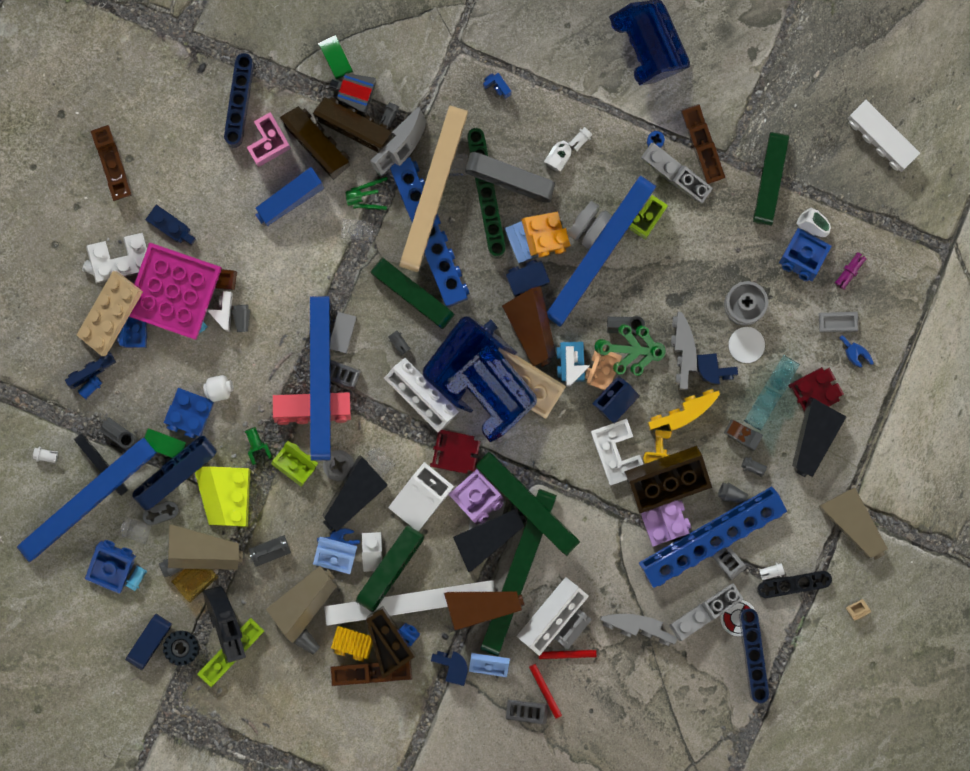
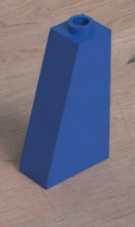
(289, 197)

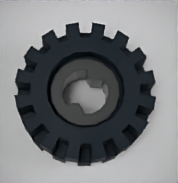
(173, 655)

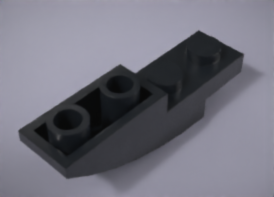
(225, 622)

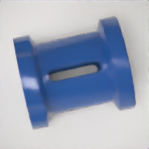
(652, 135)

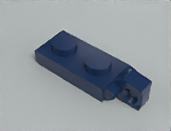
(170, 225)
(92, 368)

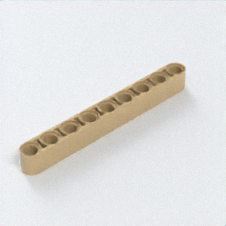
(433, 188)

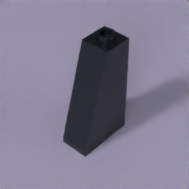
(816, 436)
(354, 493)
(483, 540)

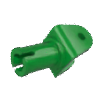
(256, 444)

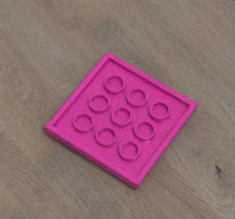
(174, 290)

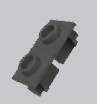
(269, 551)

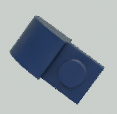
(708, 369)
(457, 666)

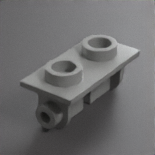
(573, 629)

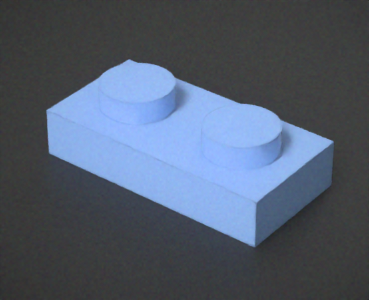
(489, 665)

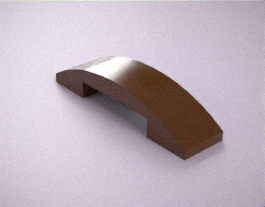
(111, 163)

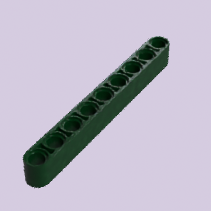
(517, 576)

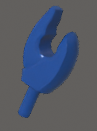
(854, 351)
(338, 536)

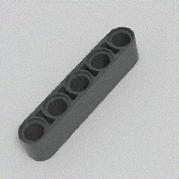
(510, 177)

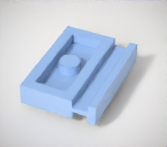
(519, 242)
(335, 555)

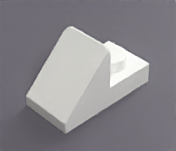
(223, 316)
(573, 372)
(371, 551)

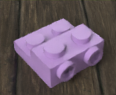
(477, 497)
(666, 522)

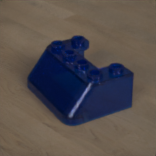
(653, 40)
(495, 388)

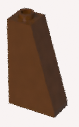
(531, 324)
(477, 607)

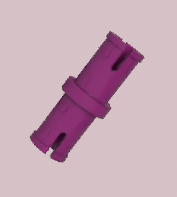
(850, 270)

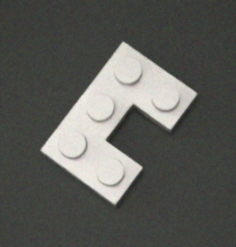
(127, 265)
(605, 442)

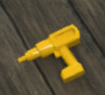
(660, 452)

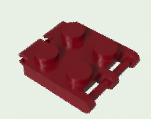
(818, 387)
(455, 452)

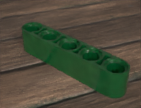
(771, 178)
(412, 293)
(390, 568)

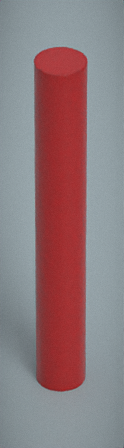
(567, 654)
(545, 691)

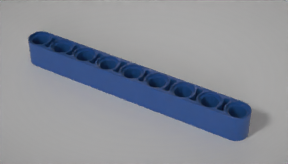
(600, 250)
(320, 379)
(86, 500)

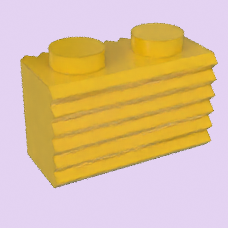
(352, 642)

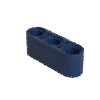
(148, 642)

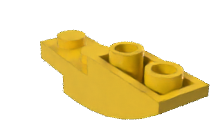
(692, 409)

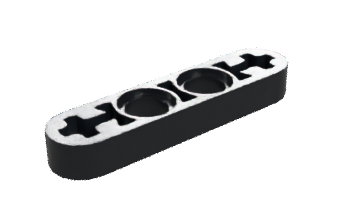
(96, 459)
(794, 584)

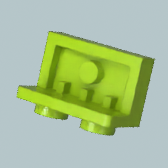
(294, 463)

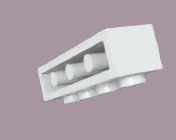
(883, 136)
(421, 394)
(549, 618)

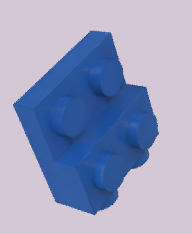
(804, 255)
(188, 413)
(110, 566)

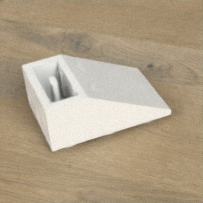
(421, 496)

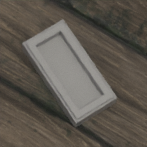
(838, 322)
(342, 332)

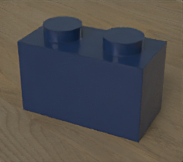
(526, 278)
(616, 399)

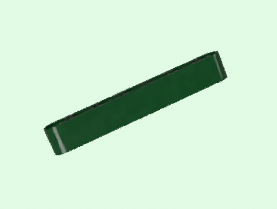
(491, 201)
(528, 504)

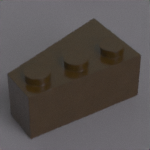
(389, 643)

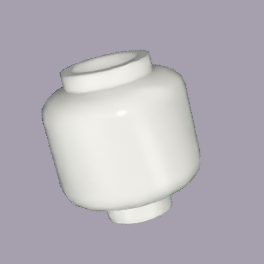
(218, 388)

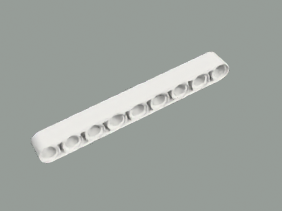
(401, 603)

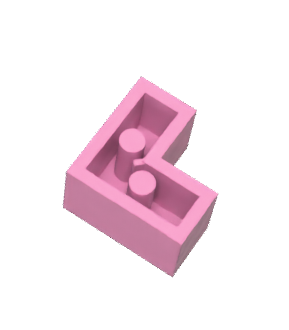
(271, 144)

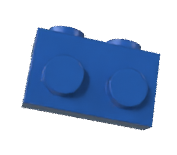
(133, 334)

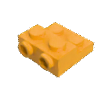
(545, 234)

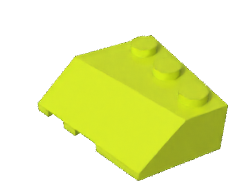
(225, 494)

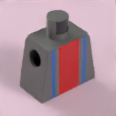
(354, 91)

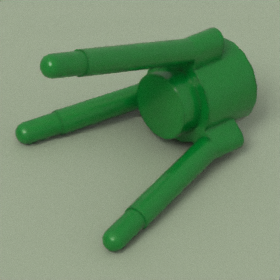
(355, 196)

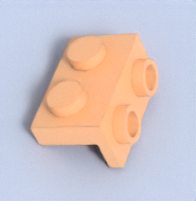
(602, 370)

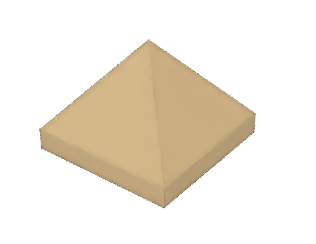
(858, 610)

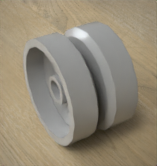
(589, 224)
(749, 292)

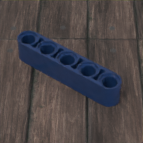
(239, 91)
(174, 473)
(757, 664)

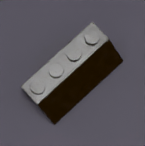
(352, 125)
(315, 142)

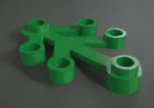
(633, 350)

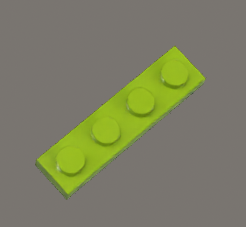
(217, 666)

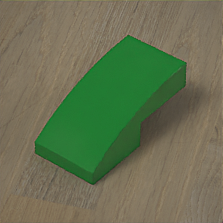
(335, 57)
(163, 443)

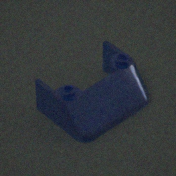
(459, 346)

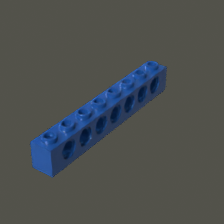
(450, 296)
(703, 535)

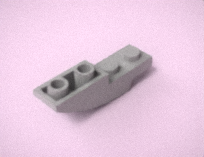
(402, 145)
(676, 173)
(684, 343)
(706, 612)
(632, 623)

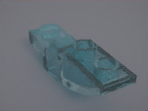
(771, 392)

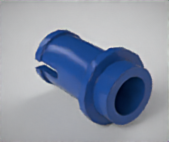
(86, 390)

